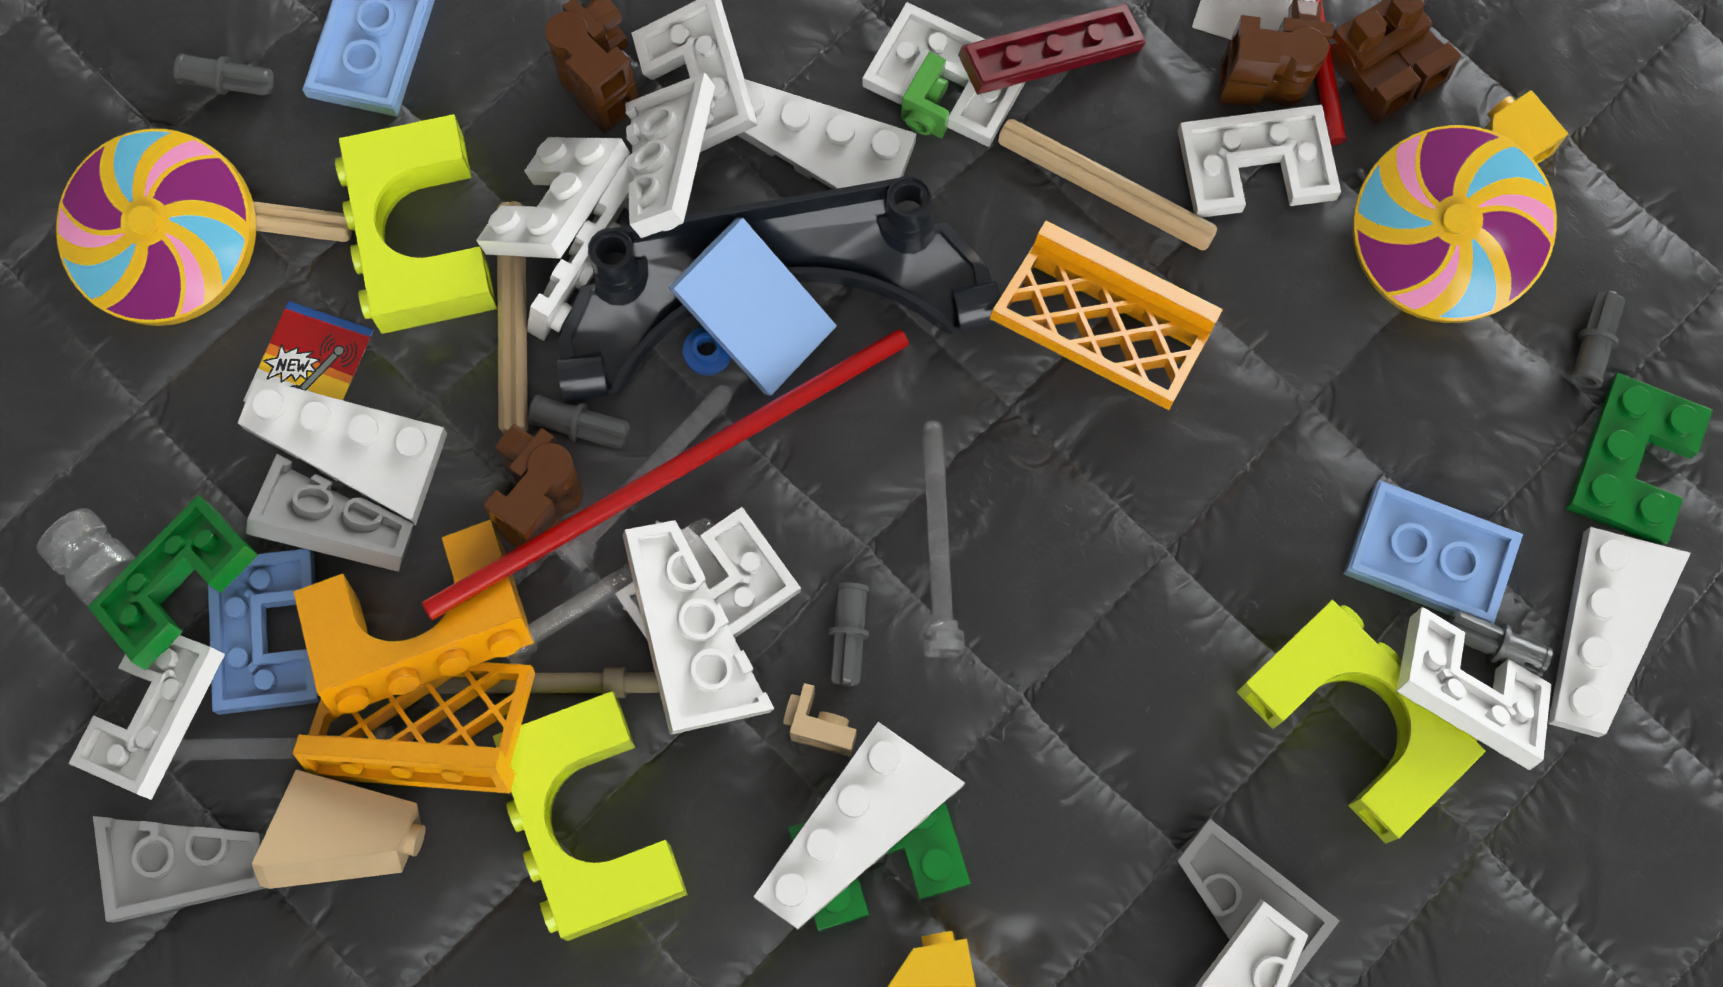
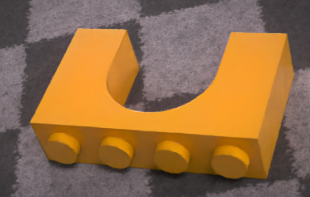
(360, 670)

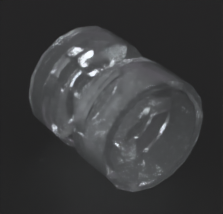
(84, 553)

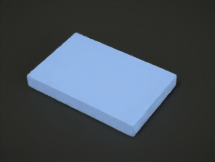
(367, 53)
(752, 306)
(1432, 553)

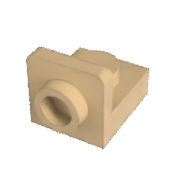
(825, 732)

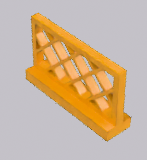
(1121, 290)
(422, 763)

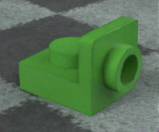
(922, 98)

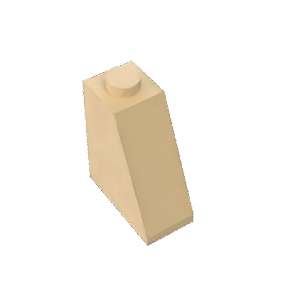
(336, 834)

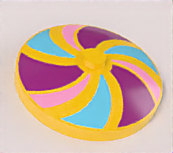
(1454, 224)
(156, 227)

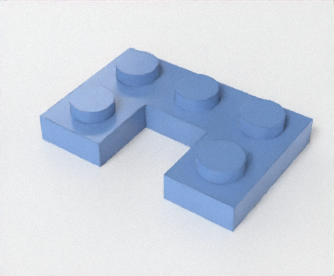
(238, 628)

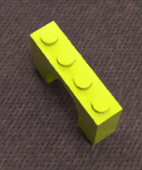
(381, 171)
(1428, 748)
(579, 892)

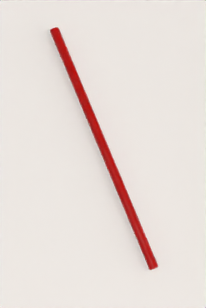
(662, 476)

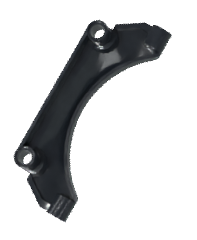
(824, 236)

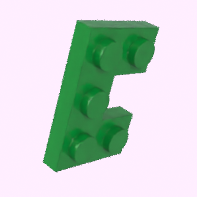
(1606, 478)
(131, 602)
(932, 860)

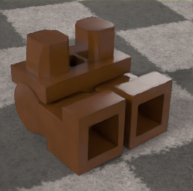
(1391, 56)
(591, 60)
(1275, 62)
(544, 487)

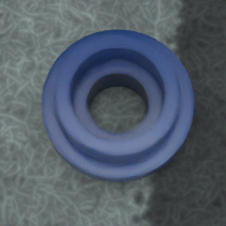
(703, 364)

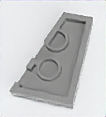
(318, 519)
(170, 866)
(1236, 879)

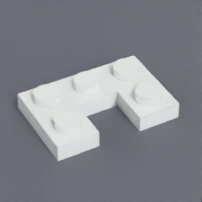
(702, 41)
(903, 54)
(1290, 137)
(577, 178)
(755, 575)
(1505, 718)
(143, 752)

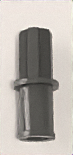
(222, 75)
(1598, 340)
(578, 422)
(848, 634)
(1502, 643)

